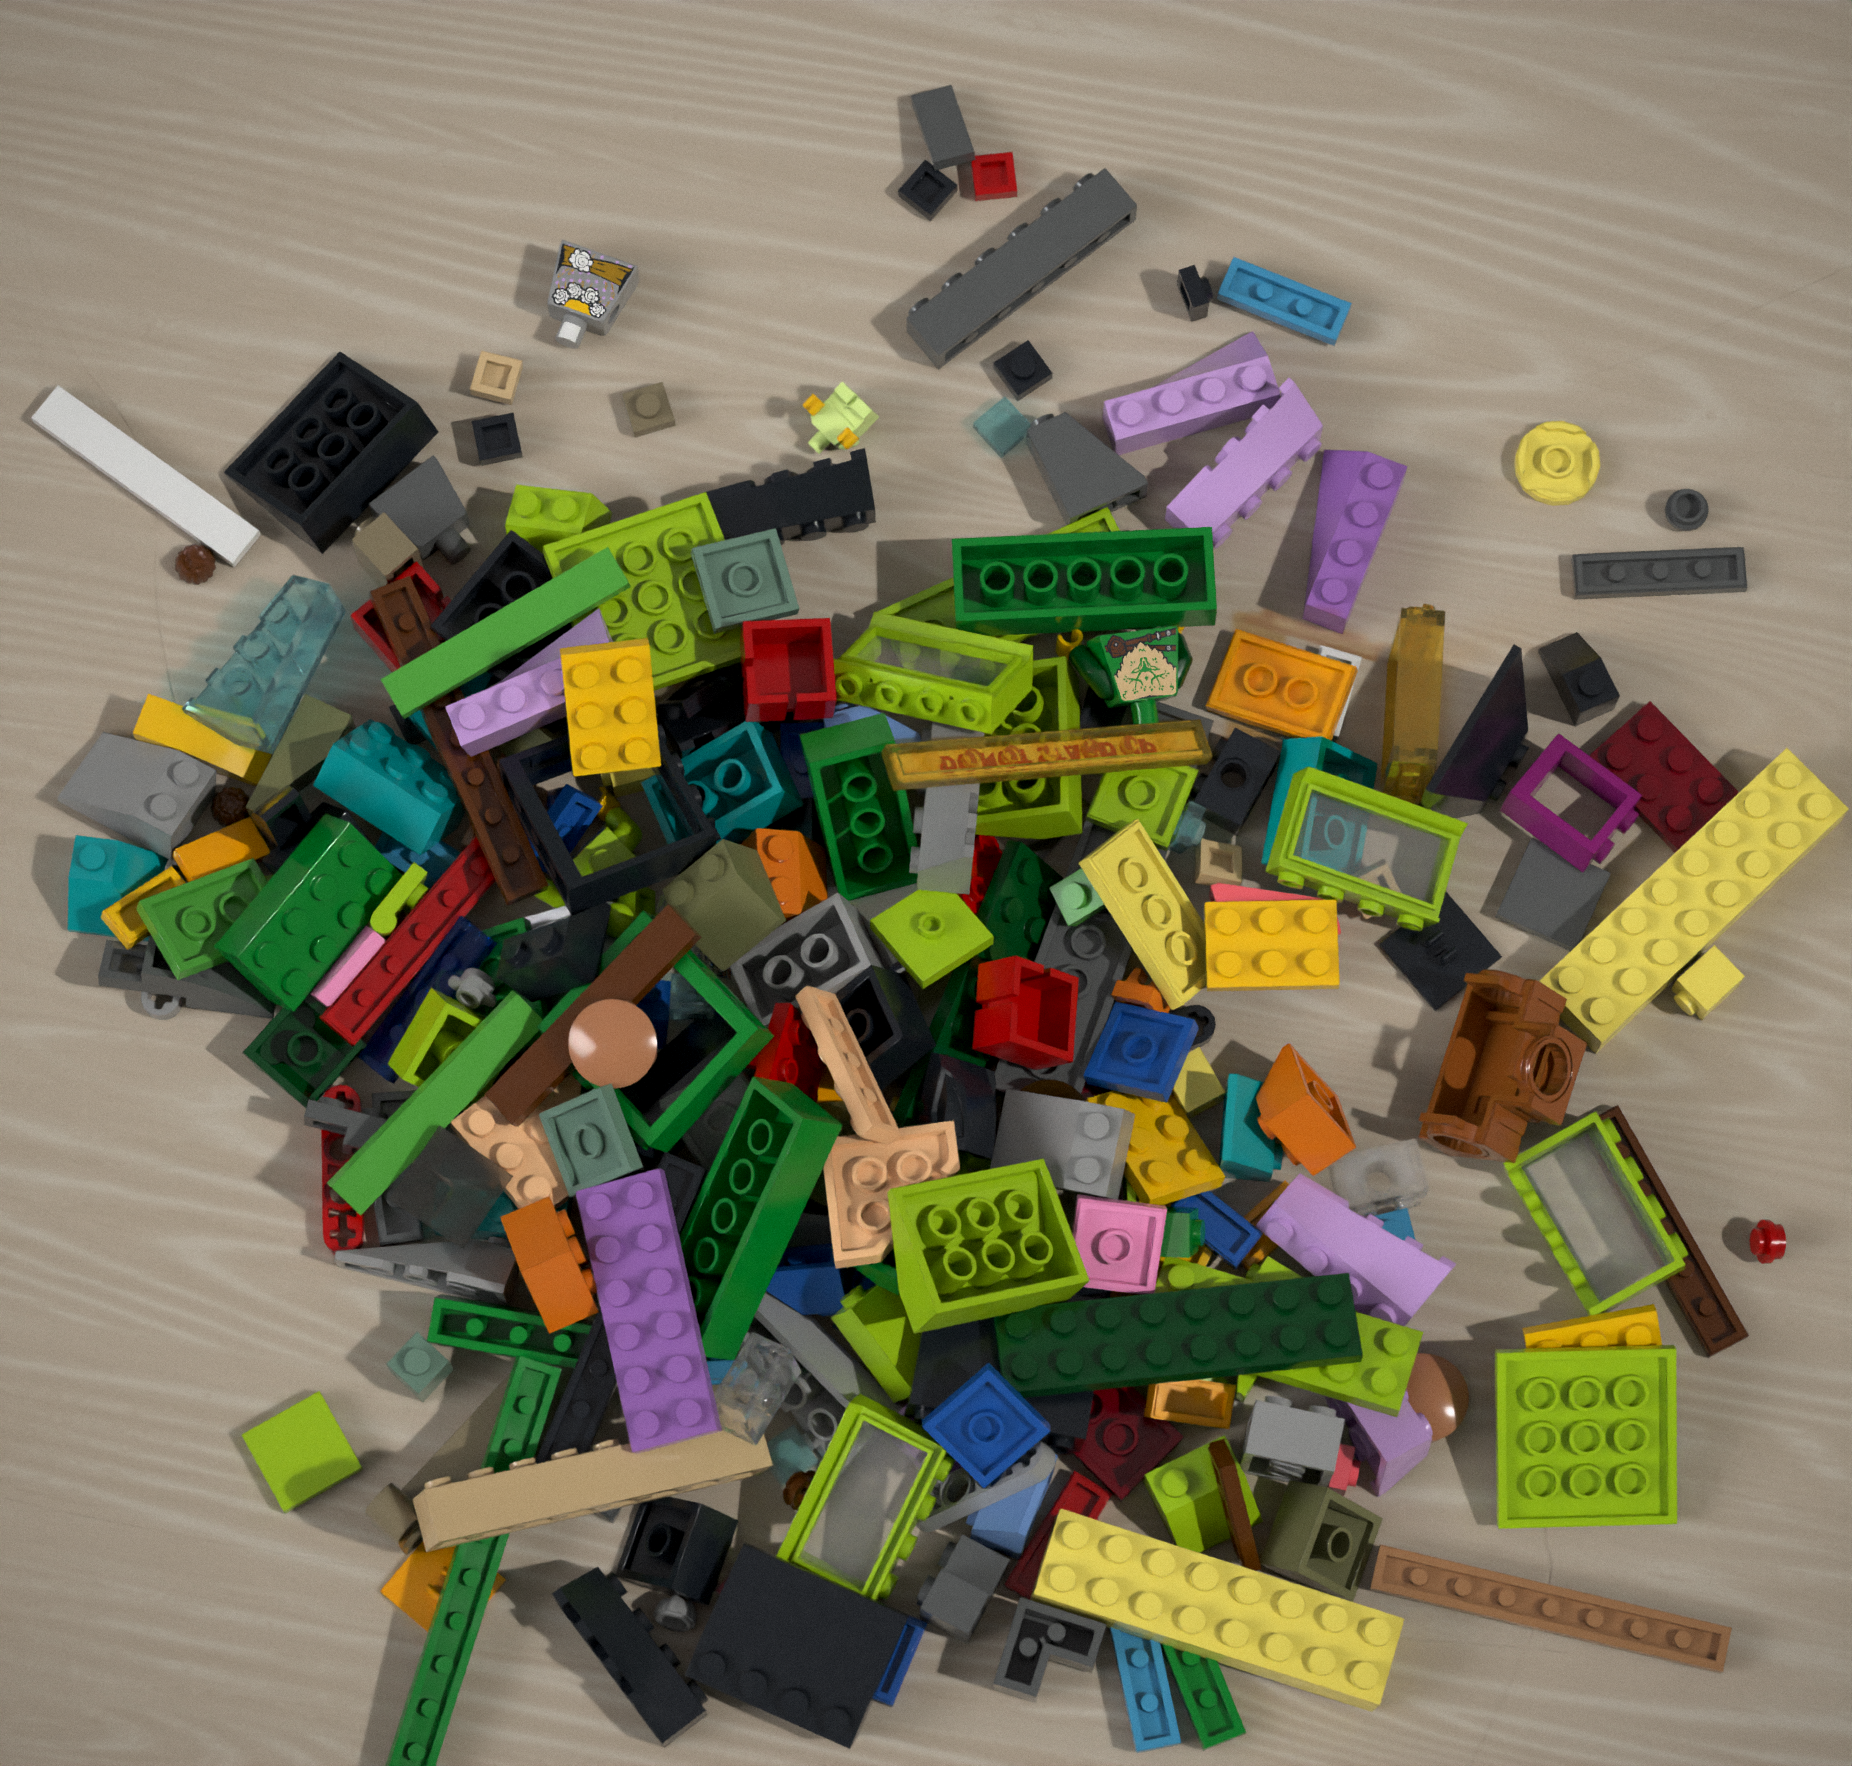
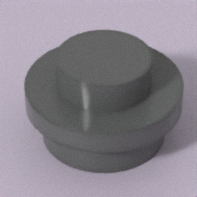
(1686, 510)

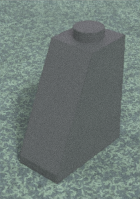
(1081, 468)

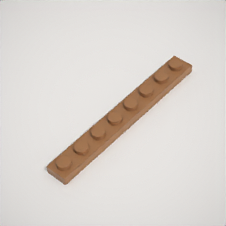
(1550, 1609)

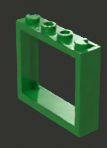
(714, 1078)

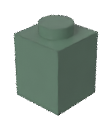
(420, 1366)

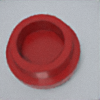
(1768, 1241)

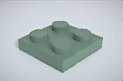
(744, 580)
(590, 1139)

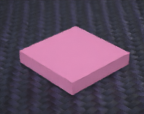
(347, 966)
(1119, 1243)

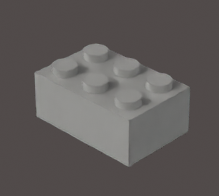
(815, 949)
(1291, 1442)

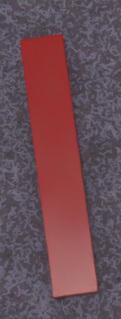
(410, 944)

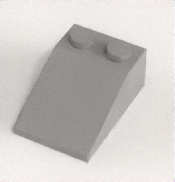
(141, 791)
(1078, 1139)

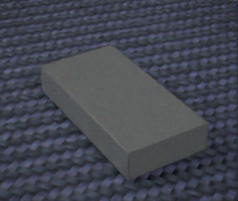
(943, 127)

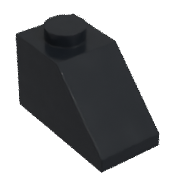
(1579, 678)

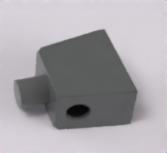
(427, 511)

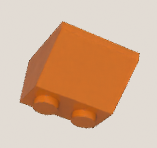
(793, 867)
(1303, 1113)

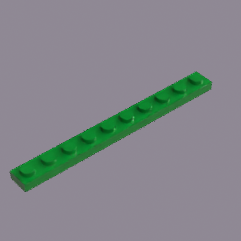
(470, 1577)

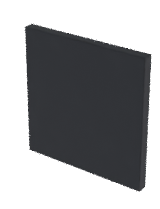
(1441, 954)

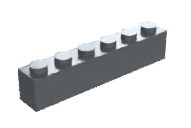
(1021, 267)

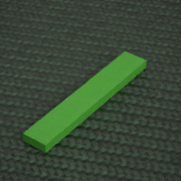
(505, 633)
(436, 1102)

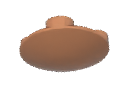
(612, 1043)
(1438, 1393)

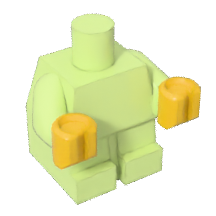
(839, 419)

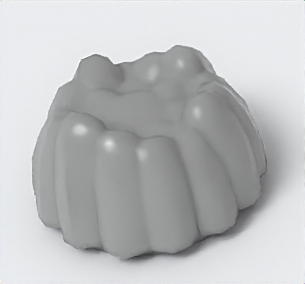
(675, 1614)

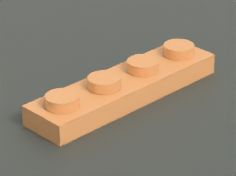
(847, 1065)

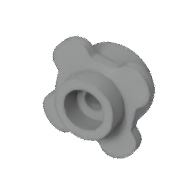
(474, 988)

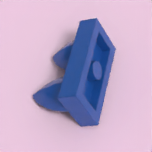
(571, 815)

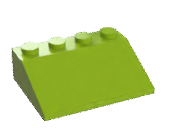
(1041, 805)
(982, 1246)

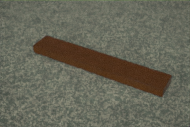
(626, 978)
(1695, 1287)

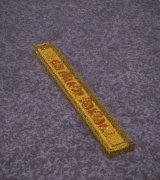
(1046, 754)

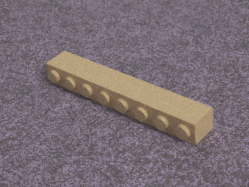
(578, 1486)

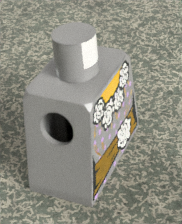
(588, 292)

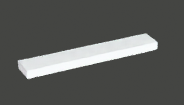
(146, 476)

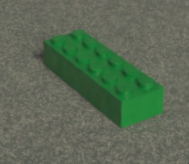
(1084, 581)
(752, 1207)

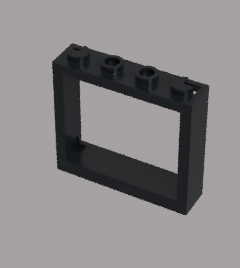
(580, 893)

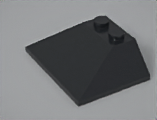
(1484, 747)

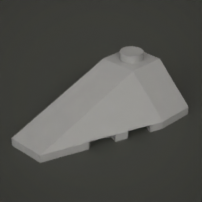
(477, 1272)

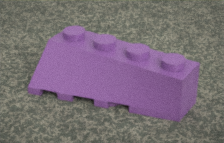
(1350, 518)

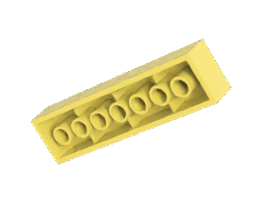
(1693, 899)
(1218, 1610)

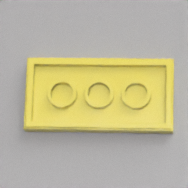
(1150, 911)

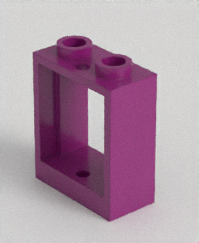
(1553, 830)

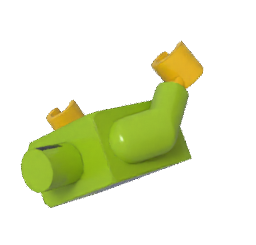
(606, 848)

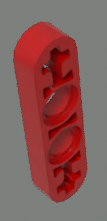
(329, 1168)

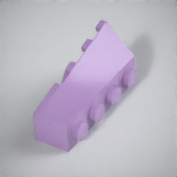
(1202, 397)
(1249, 466)
(524, 698)
(1327, 1238)
(1386, 1442)

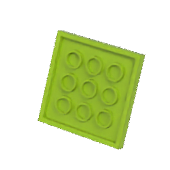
(664, 589)
(1586, 1436)

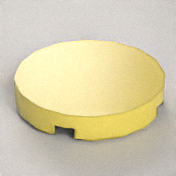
(1557, 463)

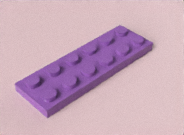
(648, 1311)

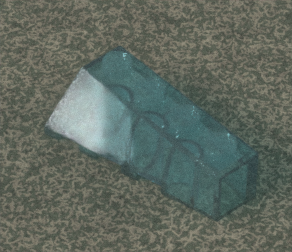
(271, 667)

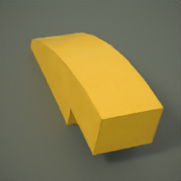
(168, 726)

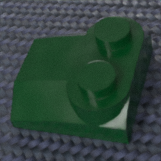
(302, 1051)

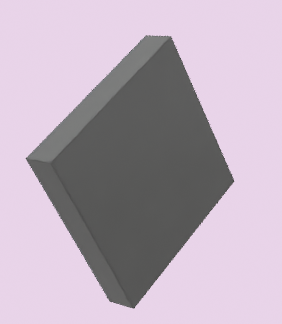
(1552, 896)

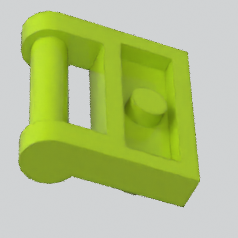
(400, 899)

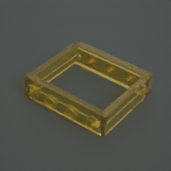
(1412, 703)

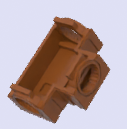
(1502, 1068)

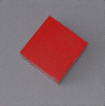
(994, 176)

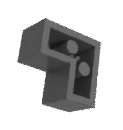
(962, 1589)
(1043, 1635)

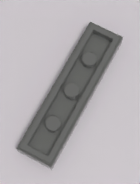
(1659, 573)

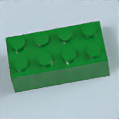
(859, 814)
(309, 912)

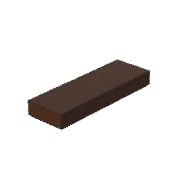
(1234, 1505)

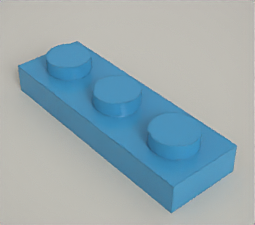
(1284, 301)
(1145, 1692)

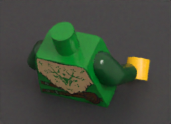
(1131, 667)

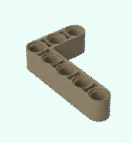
(462, 1453)

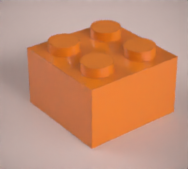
(551, 1263)

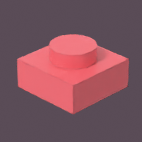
(1345, 1471)

